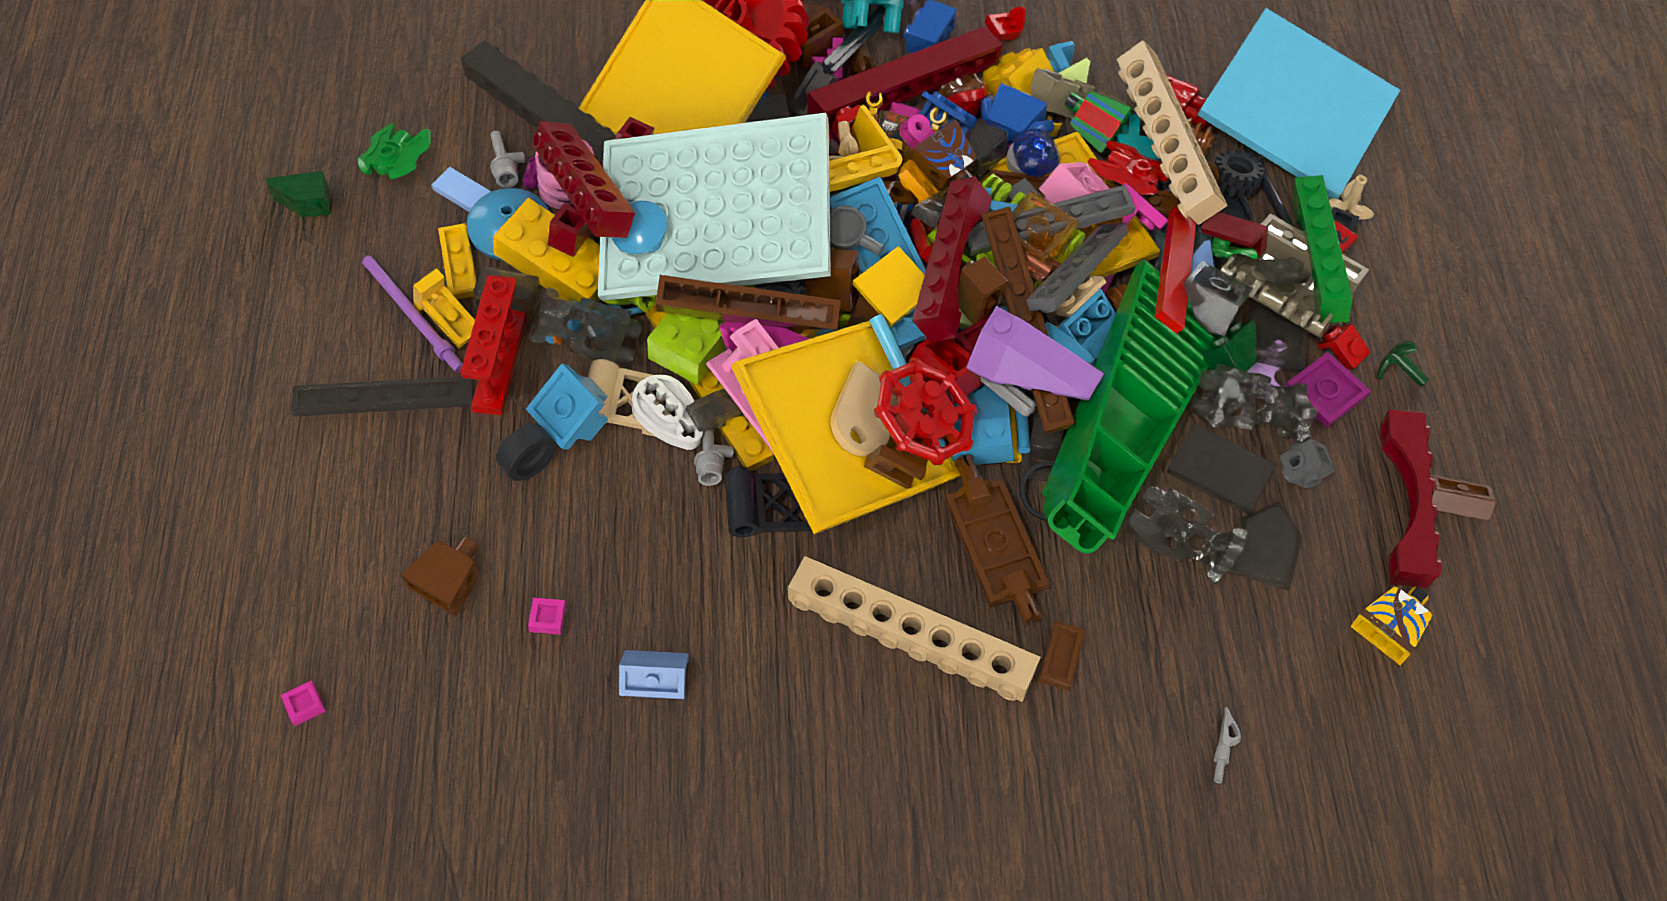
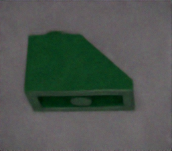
(302, 193)

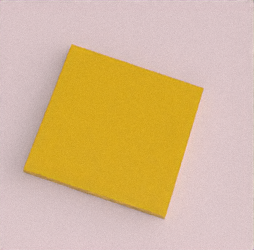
(682, 70)
(793, 402)

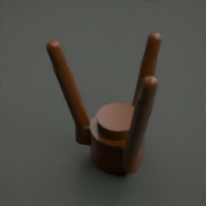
(859, 61)

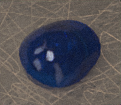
(1036, 153)

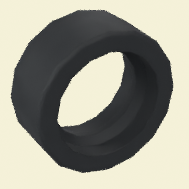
(526, 452)

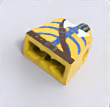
(1395, 622)

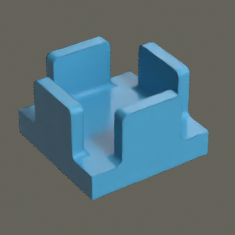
(569, 407)

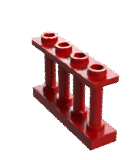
(494, 345)

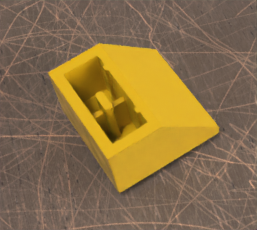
(1016, 70)

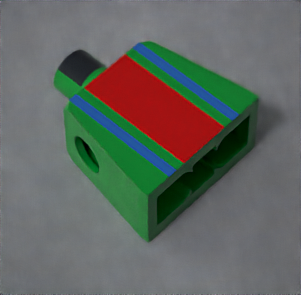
(1097, 117)

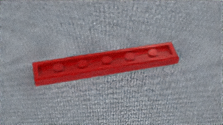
(1175, 269)

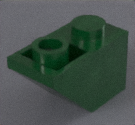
(1235, 348)

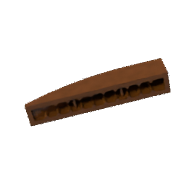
(745, 304)

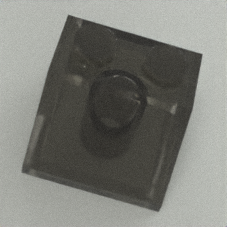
(1215, 297)

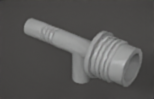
(505, 164)
(711, 460)

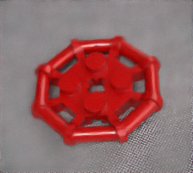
(935, 400)

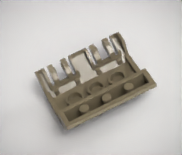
(1289, 300)

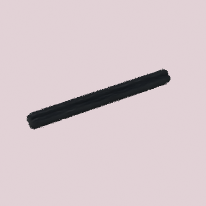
(854, 41)

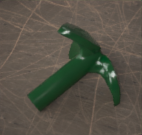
(1398, 356)

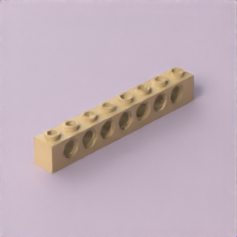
(1171, 134)
(931, 626)

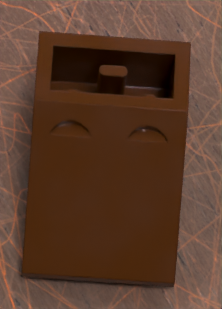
(821, 30)

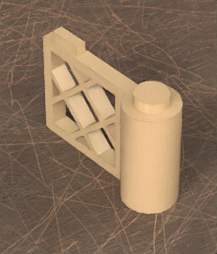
(610, 380)

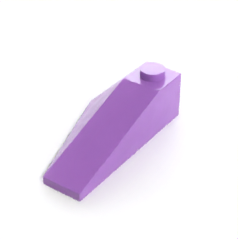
(1025, 357)

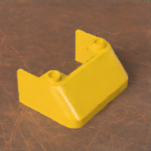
(876, 157)

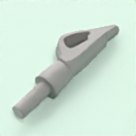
(1225, 742)

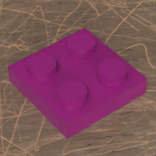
(1330, 389)

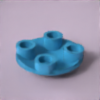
(646, 229)

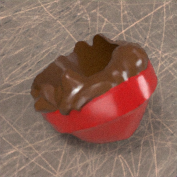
(966, 93)

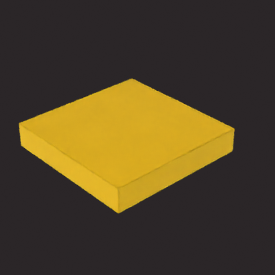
(891, 286)

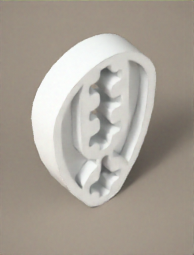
(652, 416)

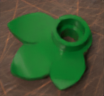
(1222, 249)

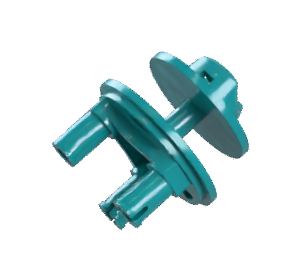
(856, 13)

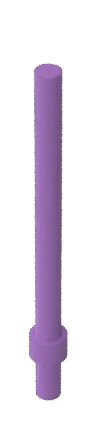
(442, 348)

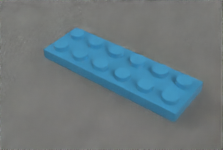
(888, 229)

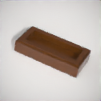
(1061, 655)

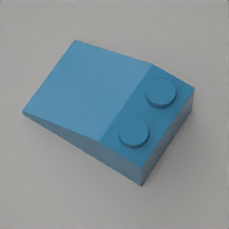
(990, 428)

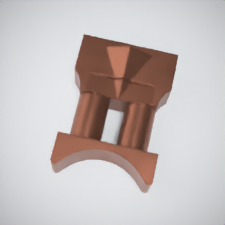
(1038, 269)

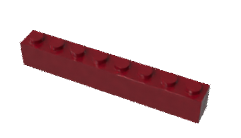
(910, 74)

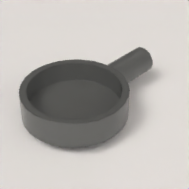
(849, 230)

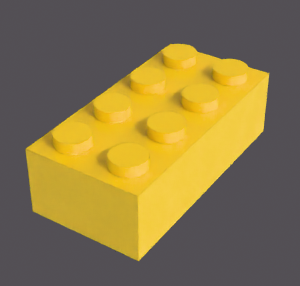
(524, 246)

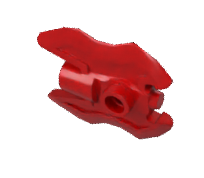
(1130, 166)

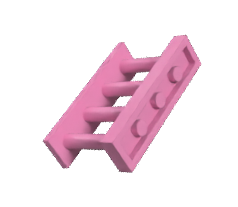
(750, 341)

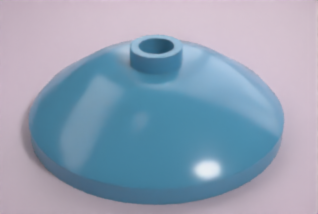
(488, 216)

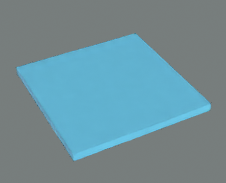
(1299, 102)

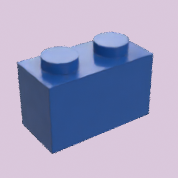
(930, 26)

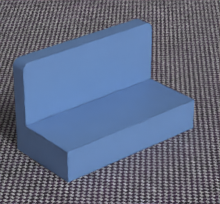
(653, 674)

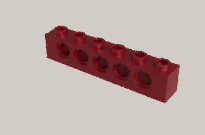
(583, 180)

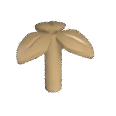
(848, 145)
(1352, 195)

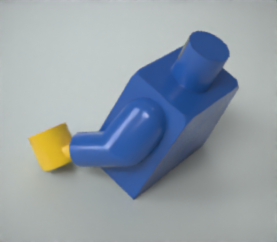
(1016, 113)

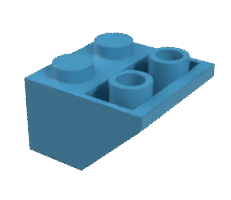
(1090, 323)

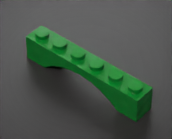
(1328, 270)

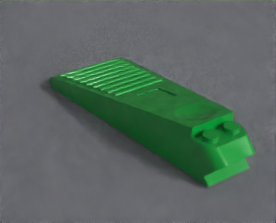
(1127, 418)

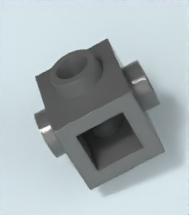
(1306, 463)

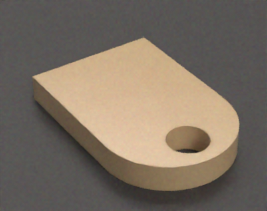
(856, 412)

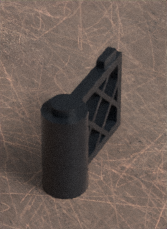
(746, 503)

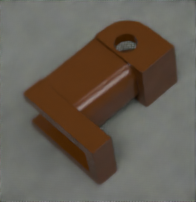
(896, 465)

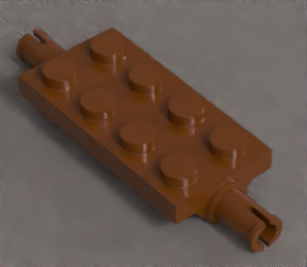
(996, 541)

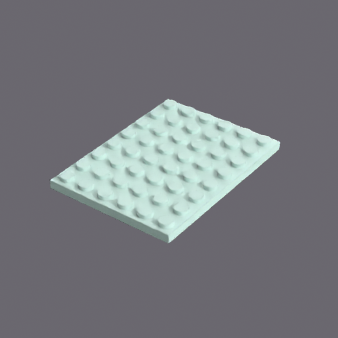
(736, 203)

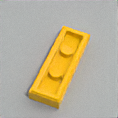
(458, 260)

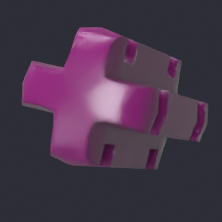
(530, 179)

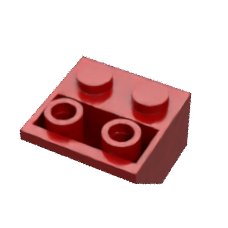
(948, 357)

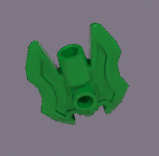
(393, 153)

